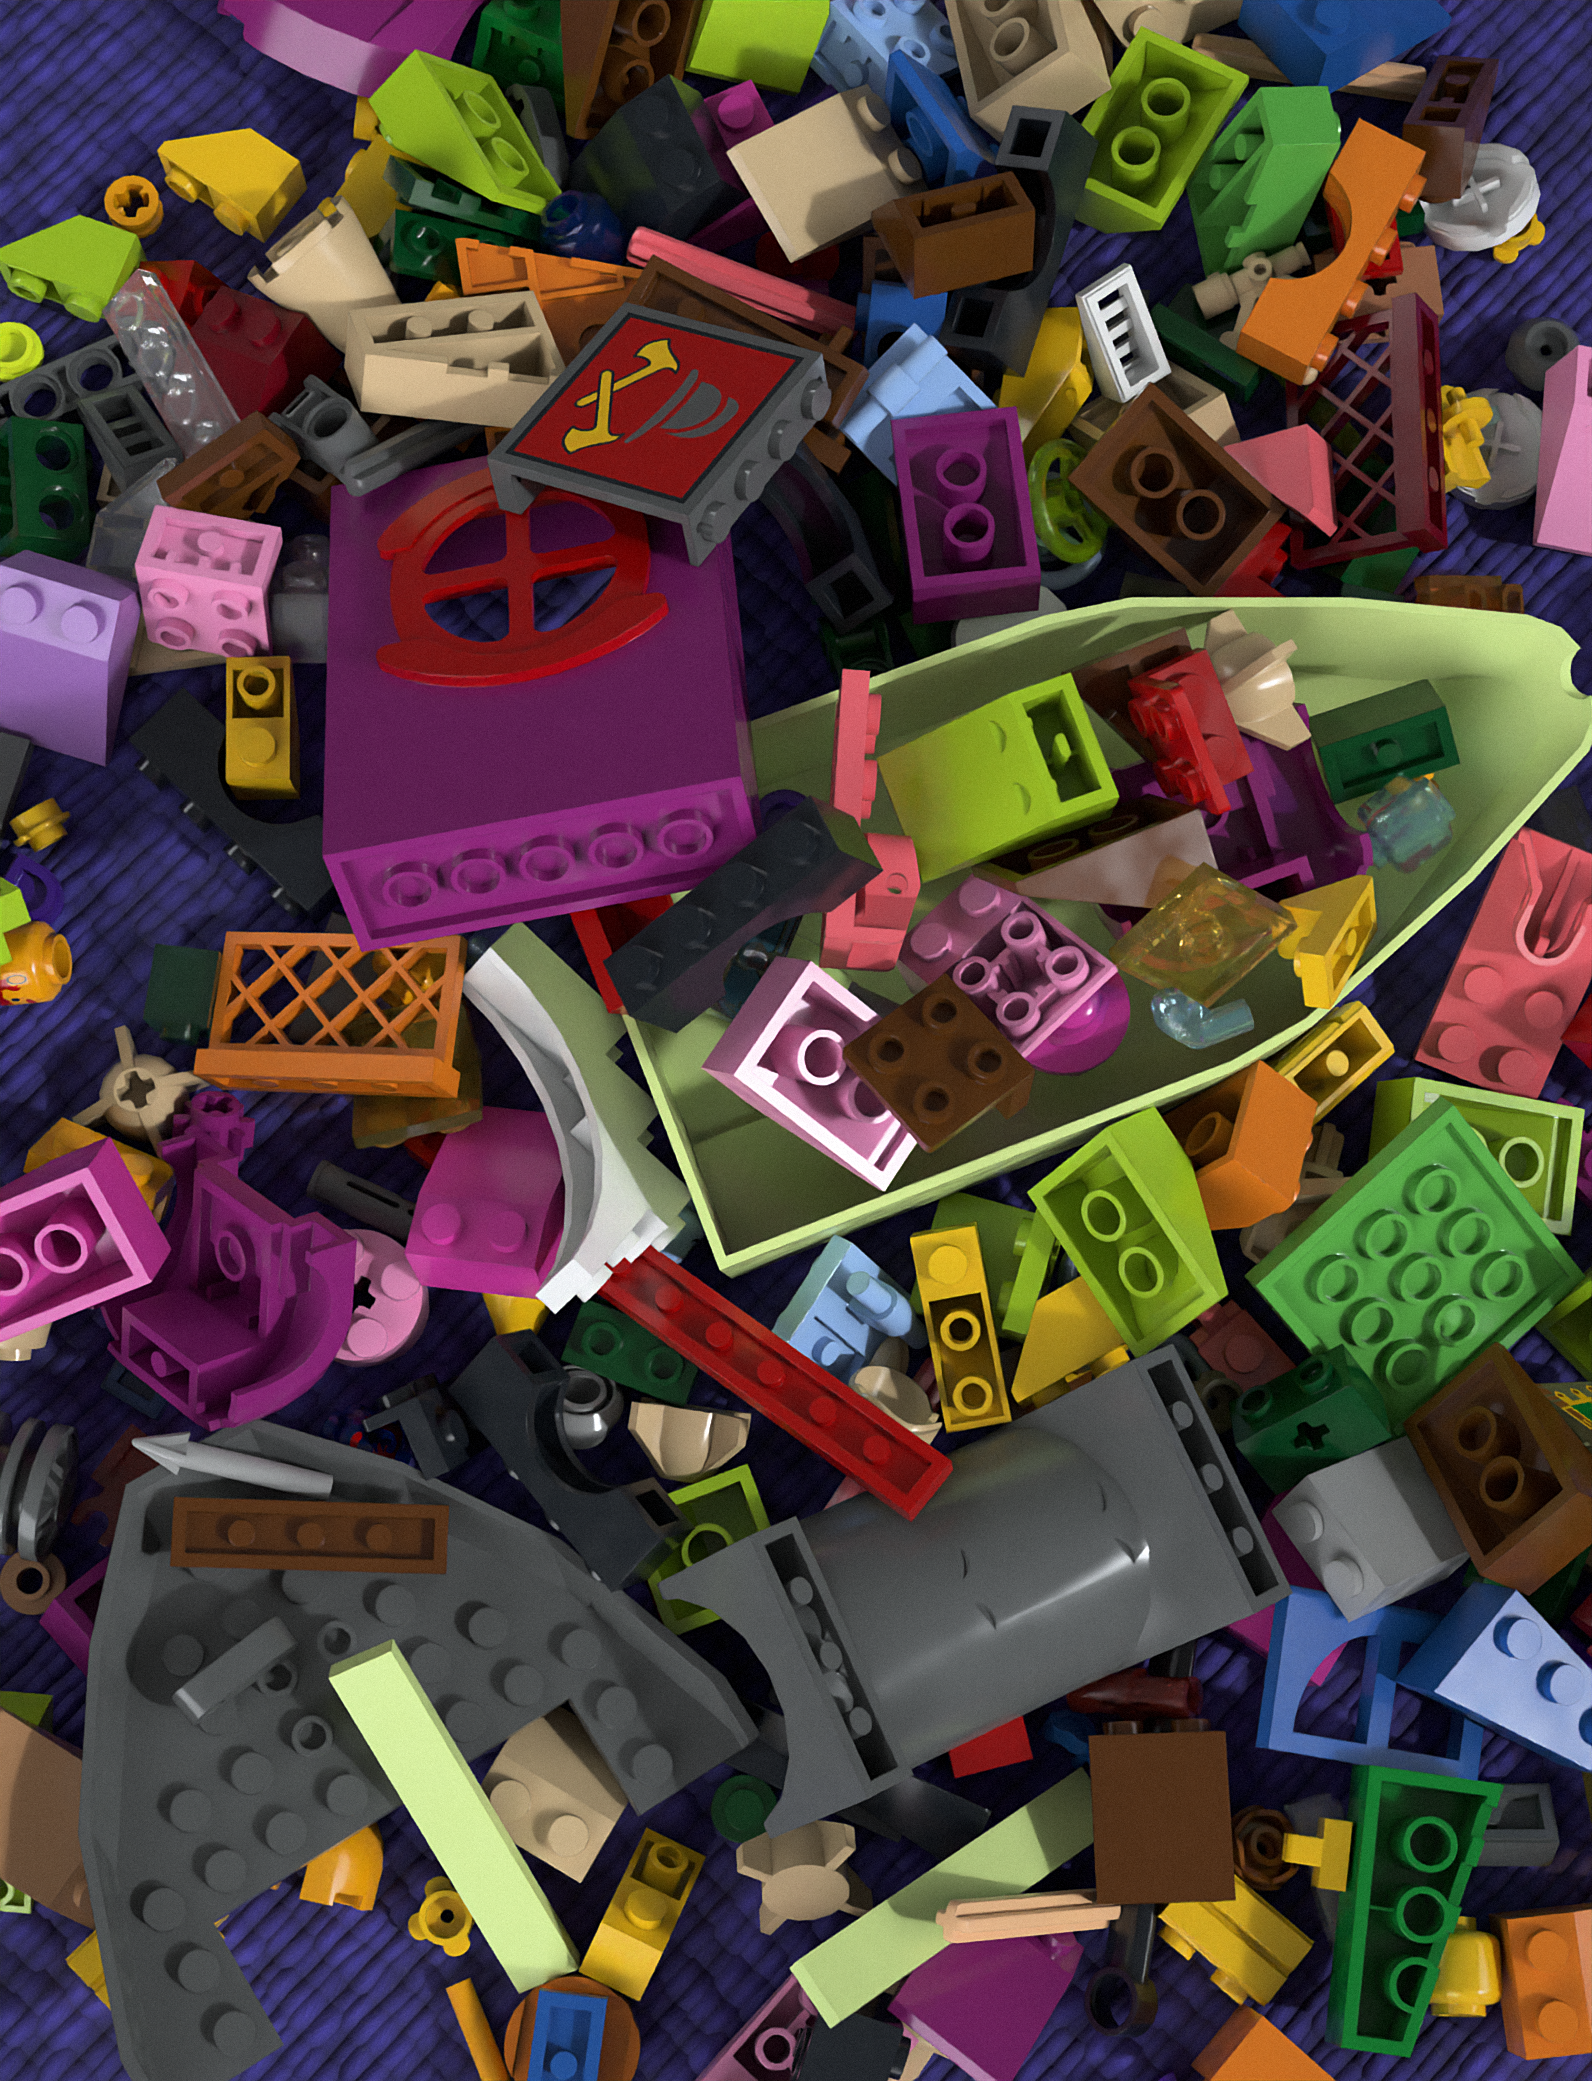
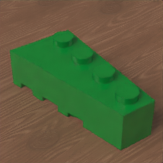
(1401, 1901)

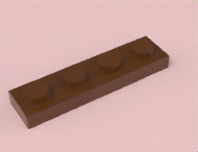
(684, 295)
(309, 1536)

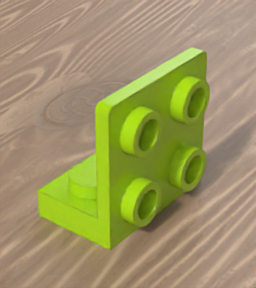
(1017, 1257)

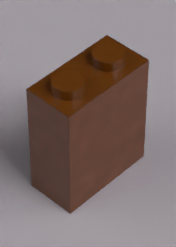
(1161, 1814)

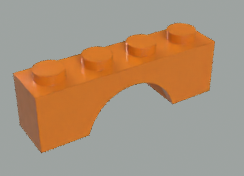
(1366, 189)

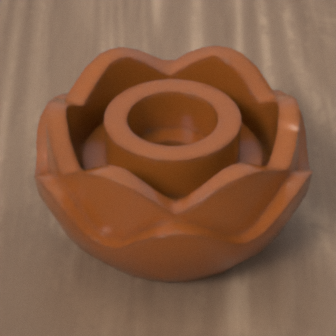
(1266, 1828)

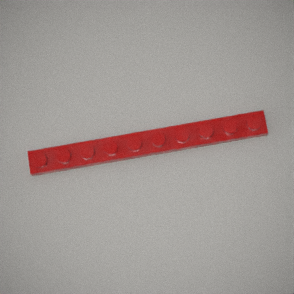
(766, 1373)

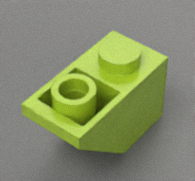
(72, 264)

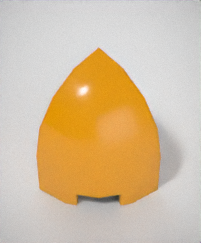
(347, 1872)

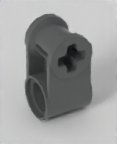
(325, 426)

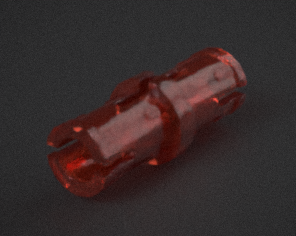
(1139, 1696)

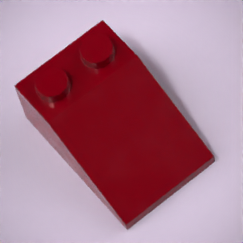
(260, 351)

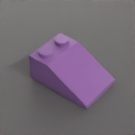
(64, 653)

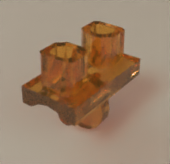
(1469, 593)

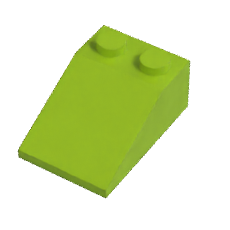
(462, 129)
(1528, 1137)
(1136, 1229)

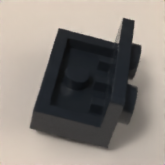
(431, 1423)

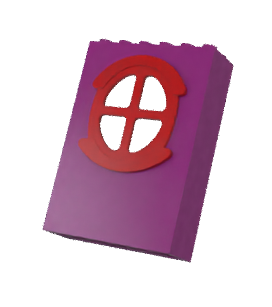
(533, 764)

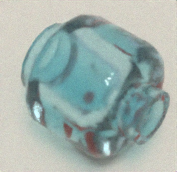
(1406, 823)

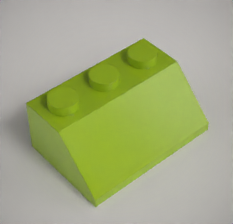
(1153, 131)

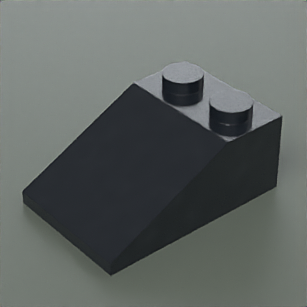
(661, 163)

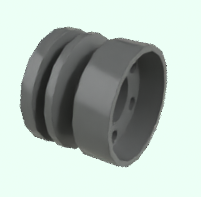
(35, 1485)

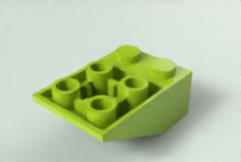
(999, 779)

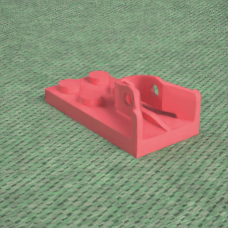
(873, 922)
(1517, 970)

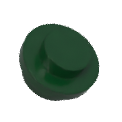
(742, 1807)

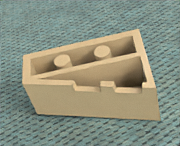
(452, 358)

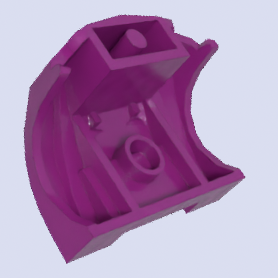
(351, 41)

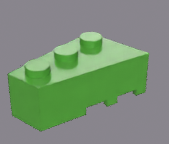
(1263, 175)

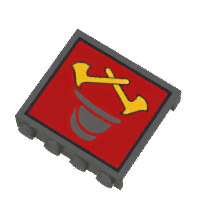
(666, 423)

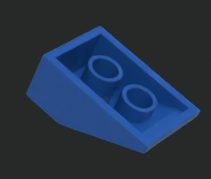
(1337, 39)
(935, 125)

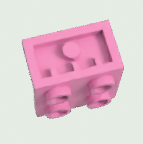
(207, 582)

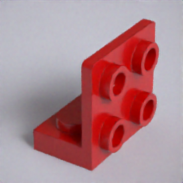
(1190, 731)

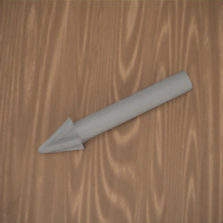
(176, 1451)

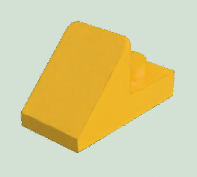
(1330, 936)

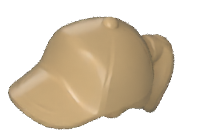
(895, 1393)

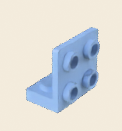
(864, 34)

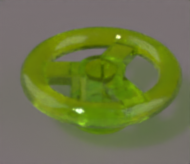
(1059, 505)

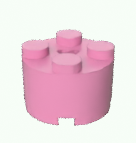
(399, 1304)

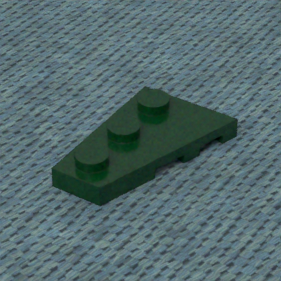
(432, 190)

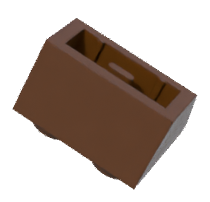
(959, 234)

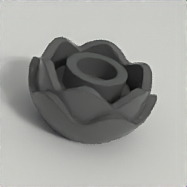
(1524, 347)

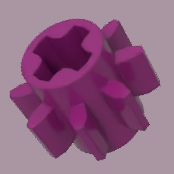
(220, 1118)

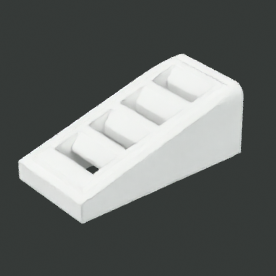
(1149, 361)

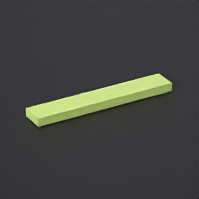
(454, 1815)
(903, 1929)

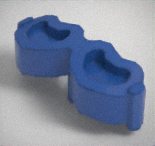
(1071, 1732)

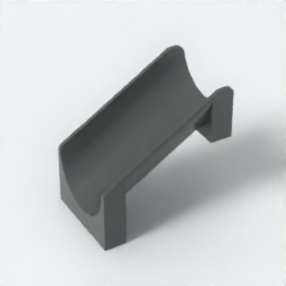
(1023, 1577)

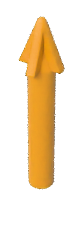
(477, 2031)

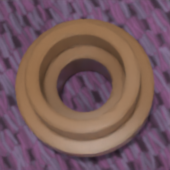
(11, 1588)

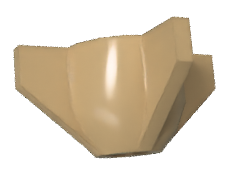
(1255, 681)
(140, 1095)
(687, 1440)
(805, 1874)

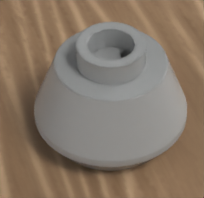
(590, 1407)

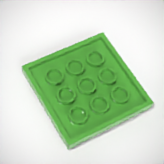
(1418, 1264)

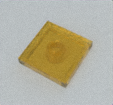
(1203, 936)

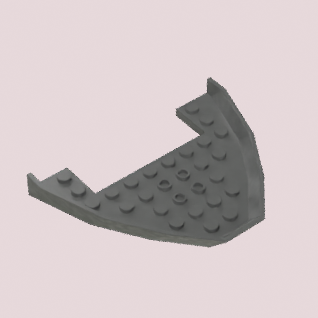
(217, 1812)

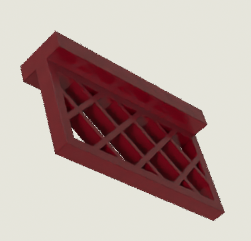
(1416, 439)

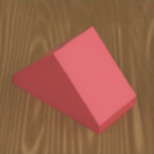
(1295, 470)

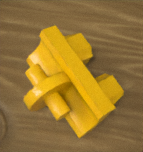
(1462, 436)

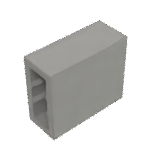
(1372, 1528)

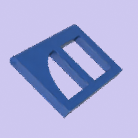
(1303, 1635)

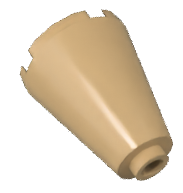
(326, 271)

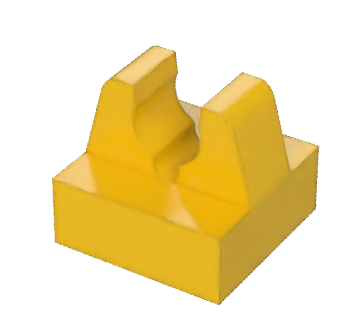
(1325, 1852)

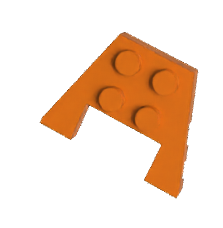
(572, 293)

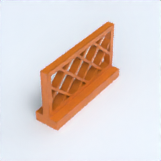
(344, 1067)

